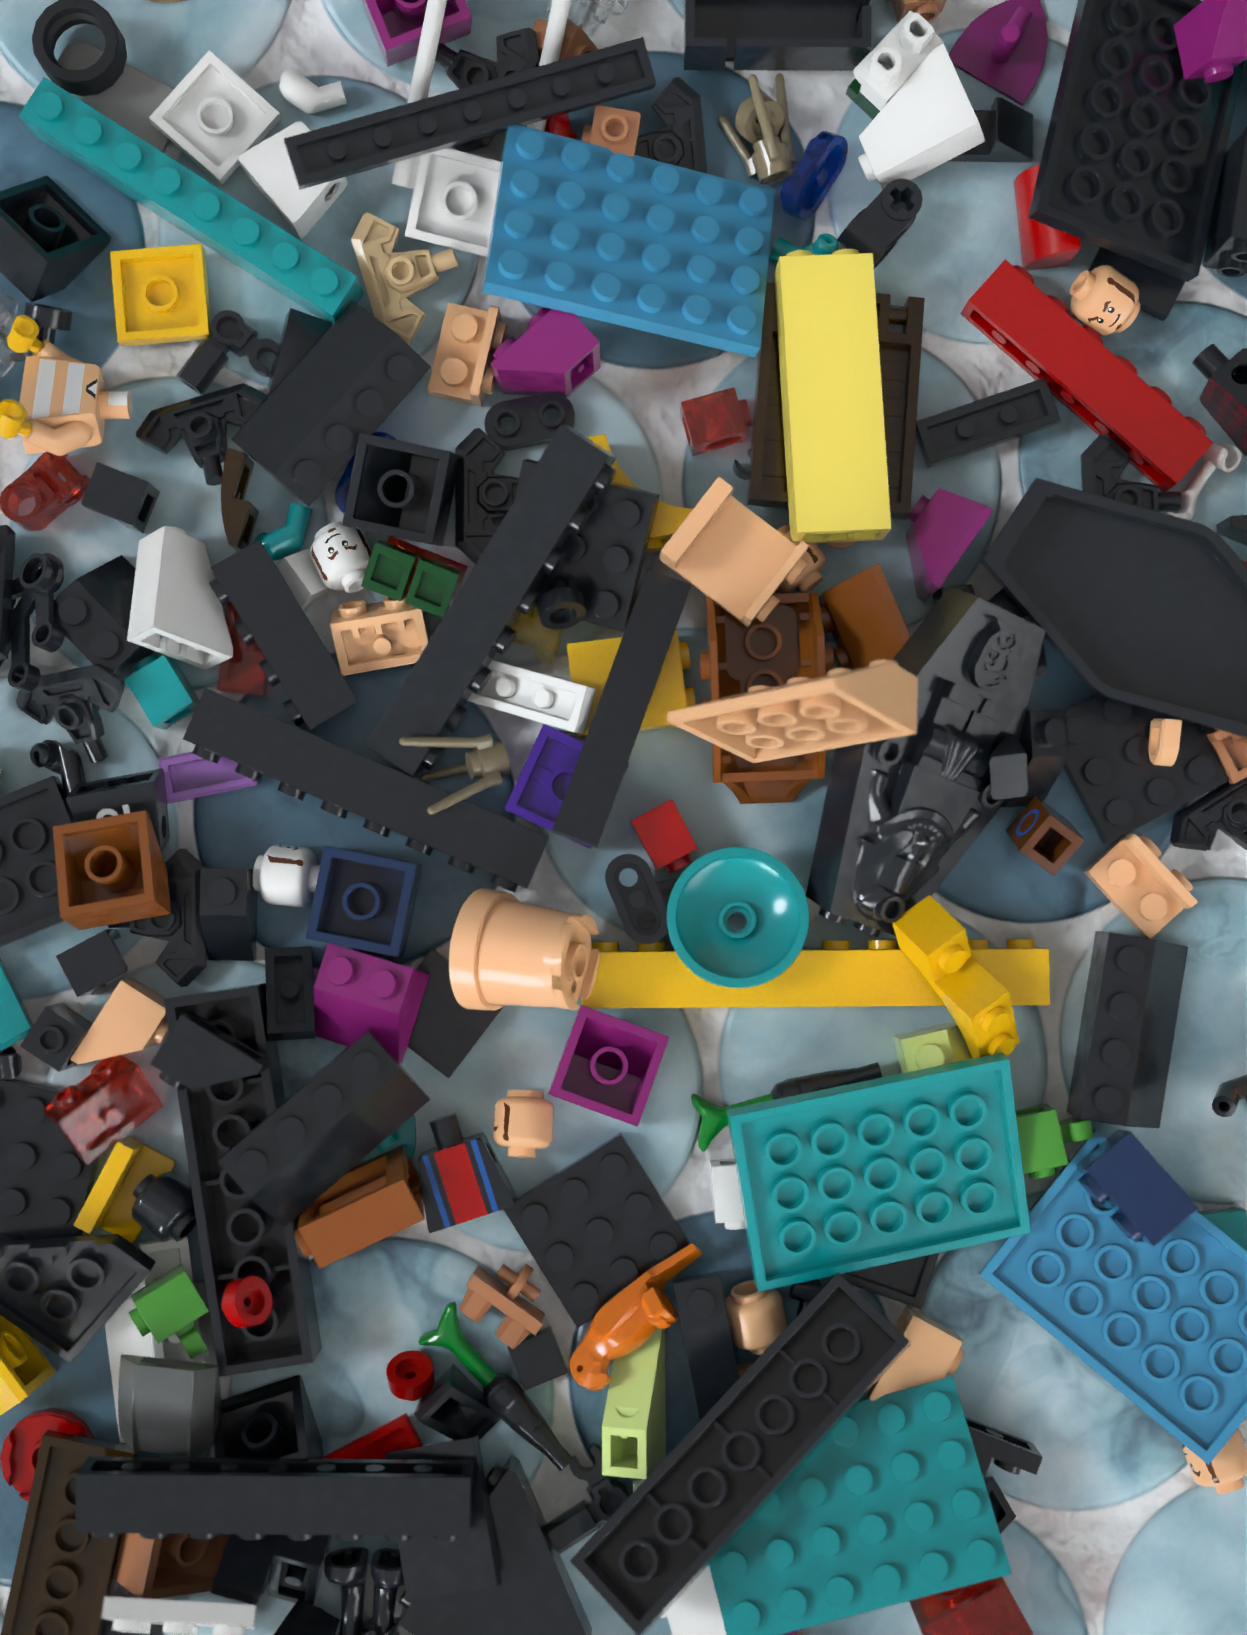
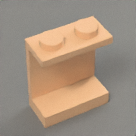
(733, 555)

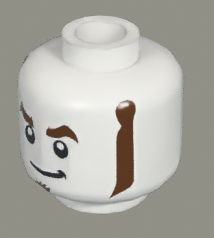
(341, 556)
(286, 875)

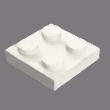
(214, 117)

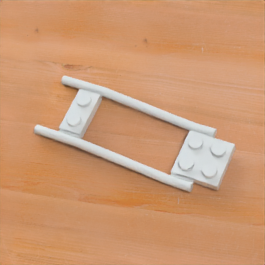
(454, 188)

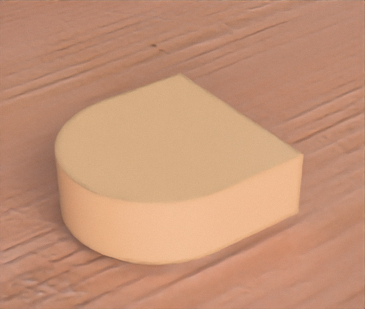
(1164, 741)

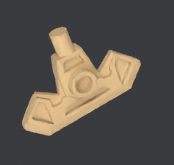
(395, 276)

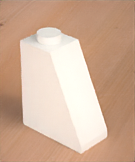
(921, 124)
(174, 603)

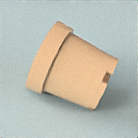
(520, 954)

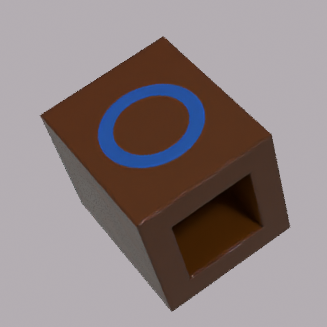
(1044, 835)

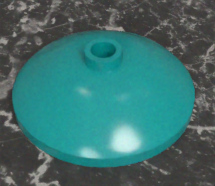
(746, 885)

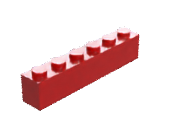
(1086, 375)

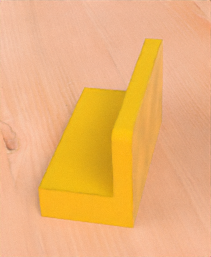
(112, 1196)

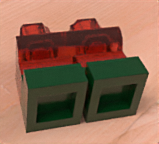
(414, 574)

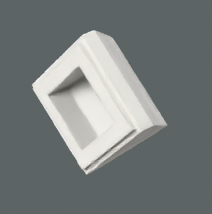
(302, 578)

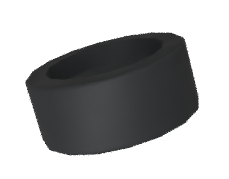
(59, 18)

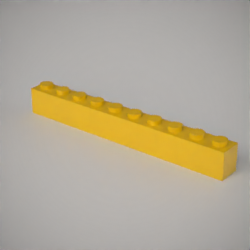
(815, 979)

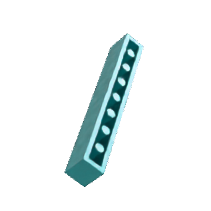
(189, 202)

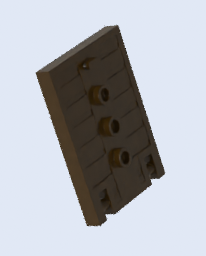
(900, 385)

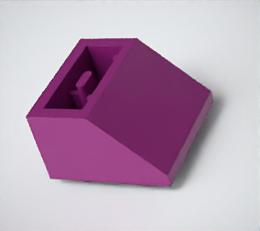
(548, 358)

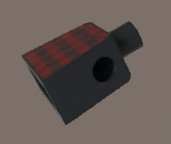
(1225, 391)

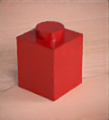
(665, 837)

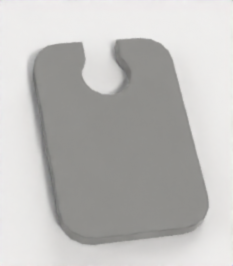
(128, 100)

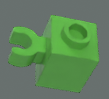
(1044, 1138)
(169, 1308)

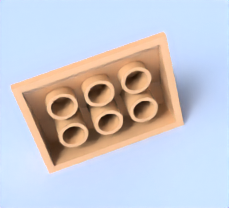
(809, 713)

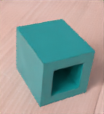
(162, 691)

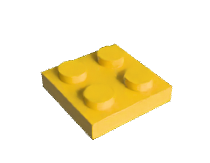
(161, 295)

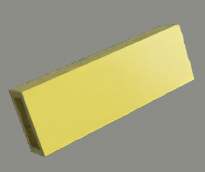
(832, 397)

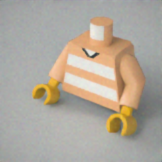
(60, 397)

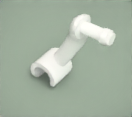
(1216, 457)

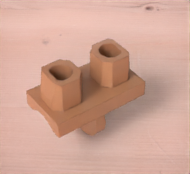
(520, 1314)

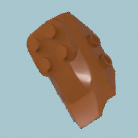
(768, 655)

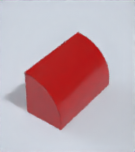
(1040, 244)

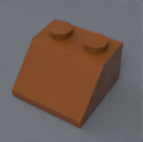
(863, 619)
(110, 871)

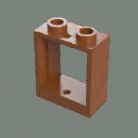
(362, 1208)

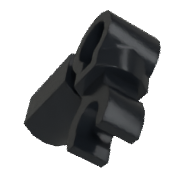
(210, 356)
(584, 1517)

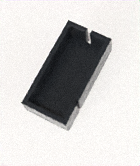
(776, 34)

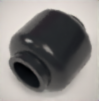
(164, 1207)

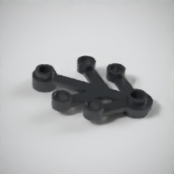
(37, 582)

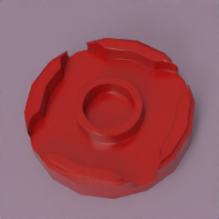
(24, 1441)

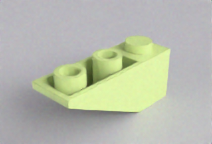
(636, 1412)

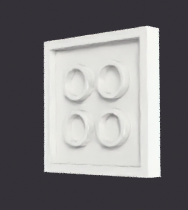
(178, 1617)

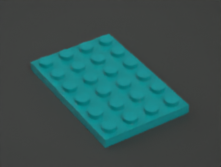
(879, 1171)
(866, 1521)

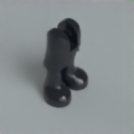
(349, 1570)

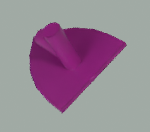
(1005, 48)

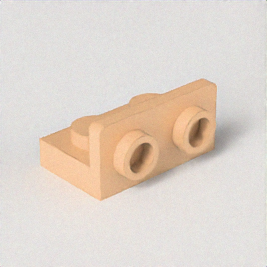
(465, 354)
(377, 635)
(1141, 884)

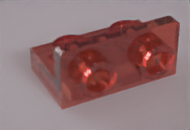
(103, 1107)

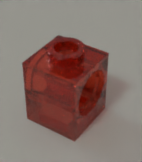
(715, 421)

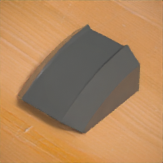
(168, 1405)

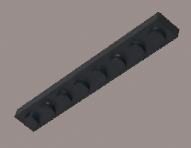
(469, 113)

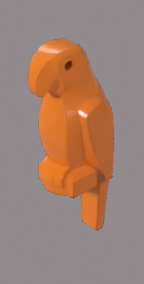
(628, 1321)

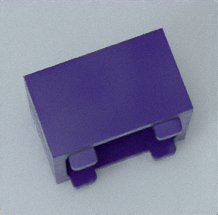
(546, 778)

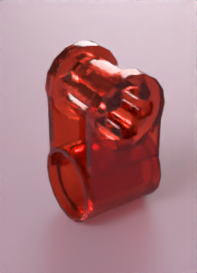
(48, 489)

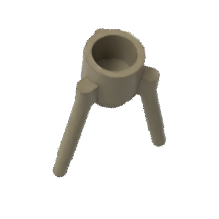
(771, 158)
(486, 761)

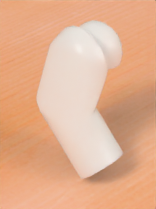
(307, 95)

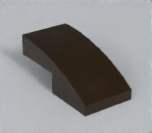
(237, 515)

